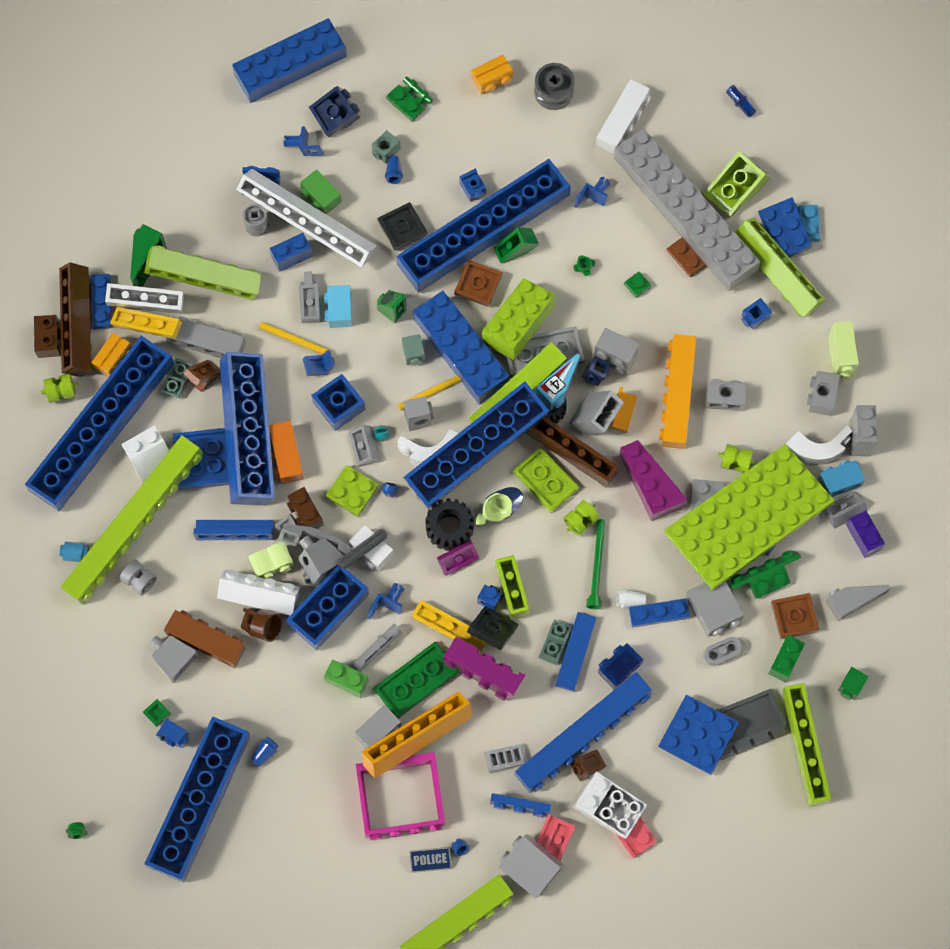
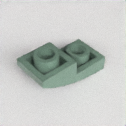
(176, 380)
(555, 642)

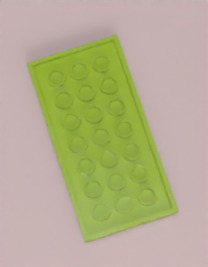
(748, 517)

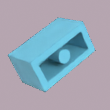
(339, 306)

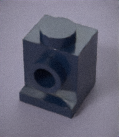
(593, 375)

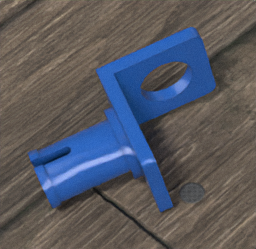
(302, 142)
(594, 193)
(388, 601)

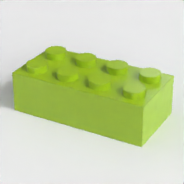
(518, 318)

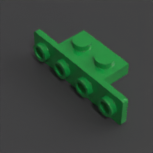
(766, 577)

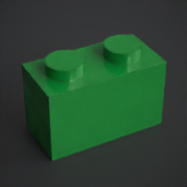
(786, 658)

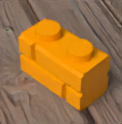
(492, 74)
(111, 354)

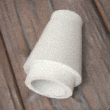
(629, 598)

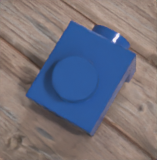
(318, 364)

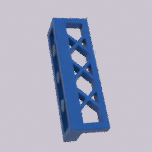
(234, 530)

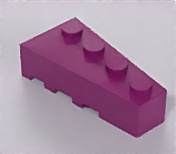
(653, 485)
(482, 669)

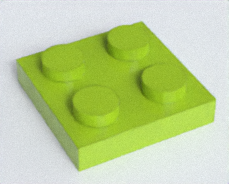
(352, 491)

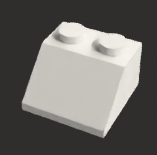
(145, 451)

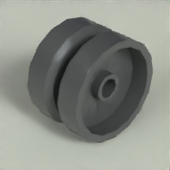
(554, 86)

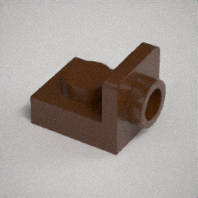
(588, 764)

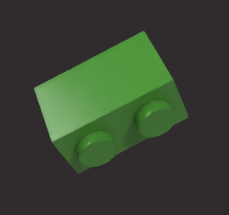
(320, 192)
(346, 678)

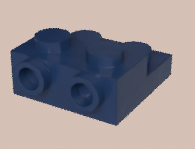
(335, 110)

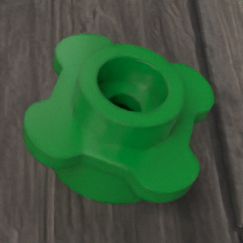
(584, 260)
(76, 830)

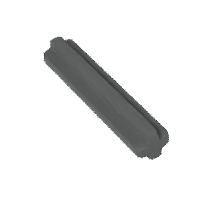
(362, 549)

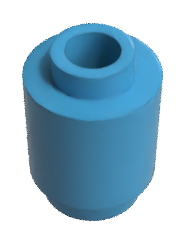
(73, 551)

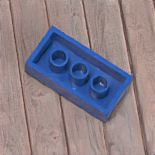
(327, 607)

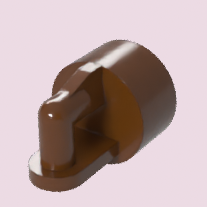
(264, 625)

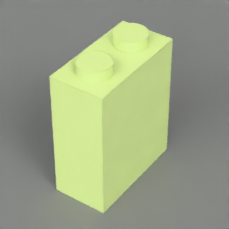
(843, 349)

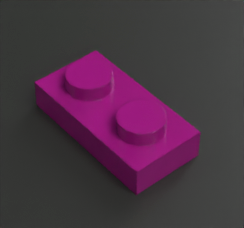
(457, 558)

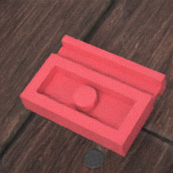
(555, 836)
(638, 839)

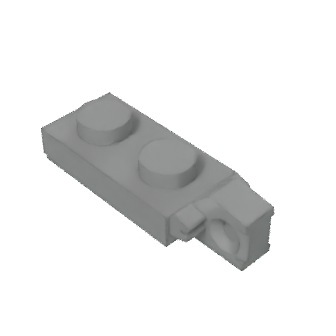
(309, 299)

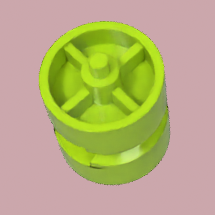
(58, 388)
(736, 458)
(580, 518)

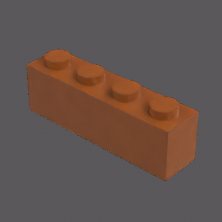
(204, 638)

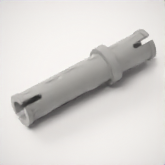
(377, 647)

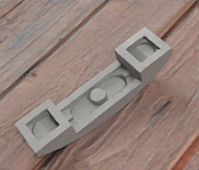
(293, 533)

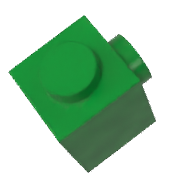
(852, 684)

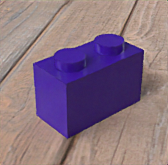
(865, 534)

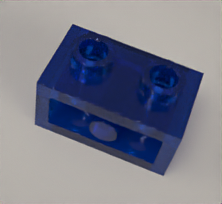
(620, 665)

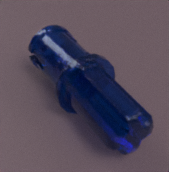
(740, 101)

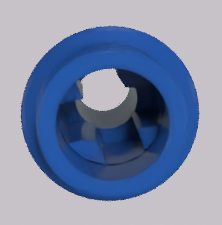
(393, 171)
(265, 750)

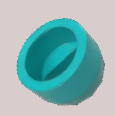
(382, 436)

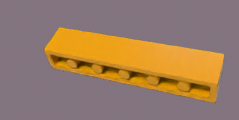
(678, 391)
(416, 734)

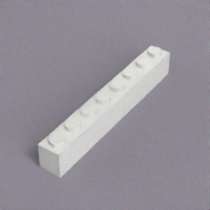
(306, 217)

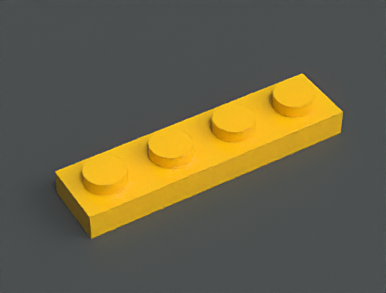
(146, 322)
(445, 624)

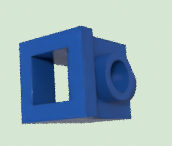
(469, 179)
(758, 309)
(489, 597)
(173, 734)

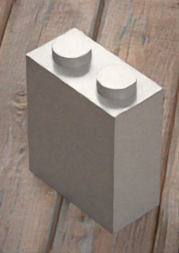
(596, 412)
(864, 432)
(715, 608)
(530, 865)

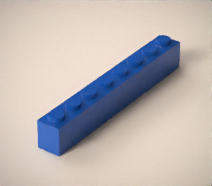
(582, 732)

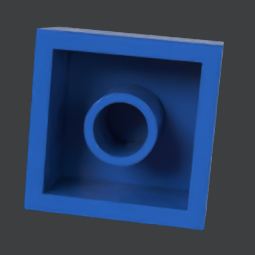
(338, 402)

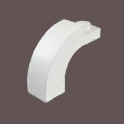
(420, 453)
(816, 453)

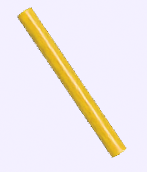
(292, 338)
(433, 390)

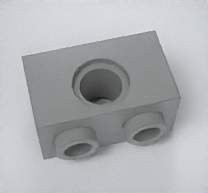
(829, 383)
(716, 400)
(418, 413)

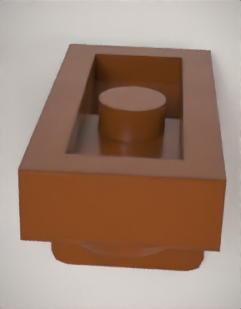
(202, 374)

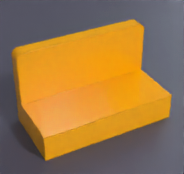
(623, 417)

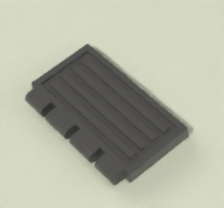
(756, 719)

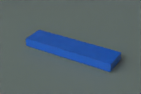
(575, 652)

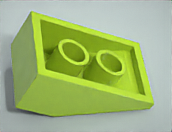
(736, 184)

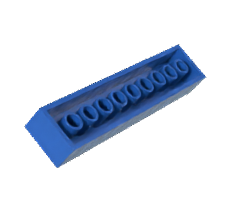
(483, 225)
(99, 423)

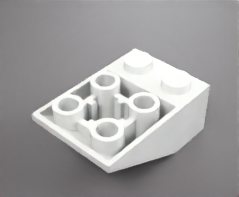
(609, 805)

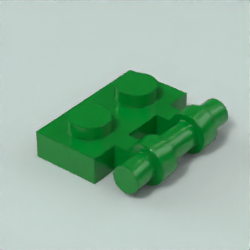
(406, 103)

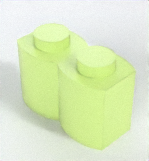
(271, 561)

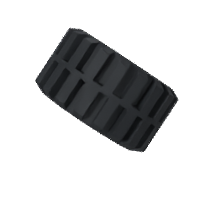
(449, 509)

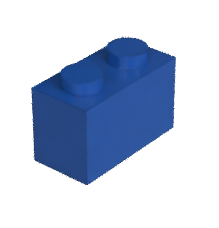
(291, 252)

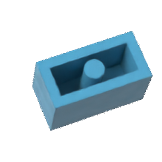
(841, 478)

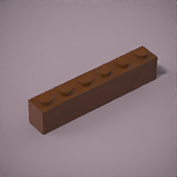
(75, 319)
(574, 451)

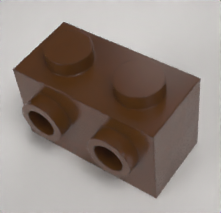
(47, 336)
(304, 509)

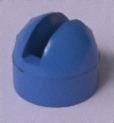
(390, 488)
(459, 847)

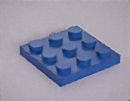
(213, 466)
(698, 734)

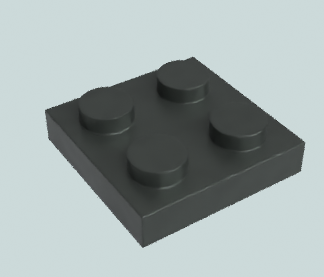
(402, 226)
(492, 628)

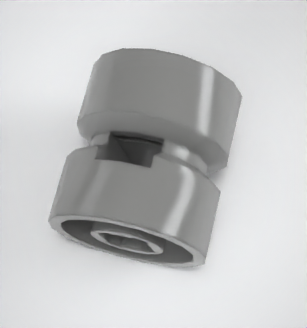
(255, 220)
(140, 579)

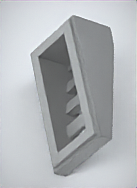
(497, 752)

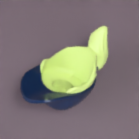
(500, 505)

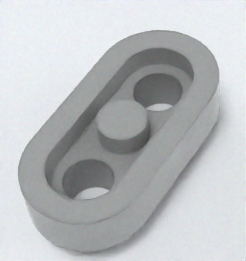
(722, 652)

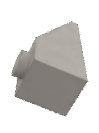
(851, 599)

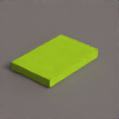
(545, 479)

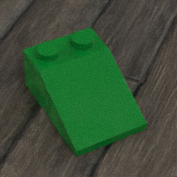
(142, 242)

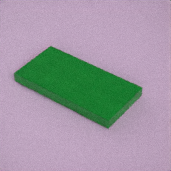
(415, 680)

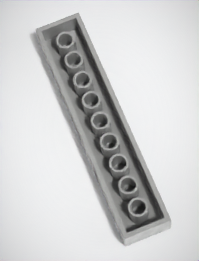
(686, 209)

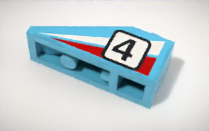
(555, 387)

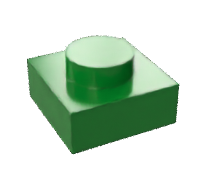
(637, 284)
(156, 713)

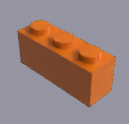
(285, 452)

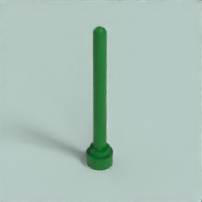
(594, 601)

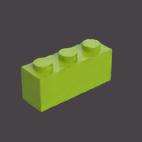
(512, 587)

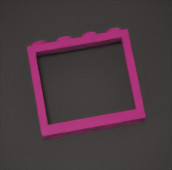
(415, 828)

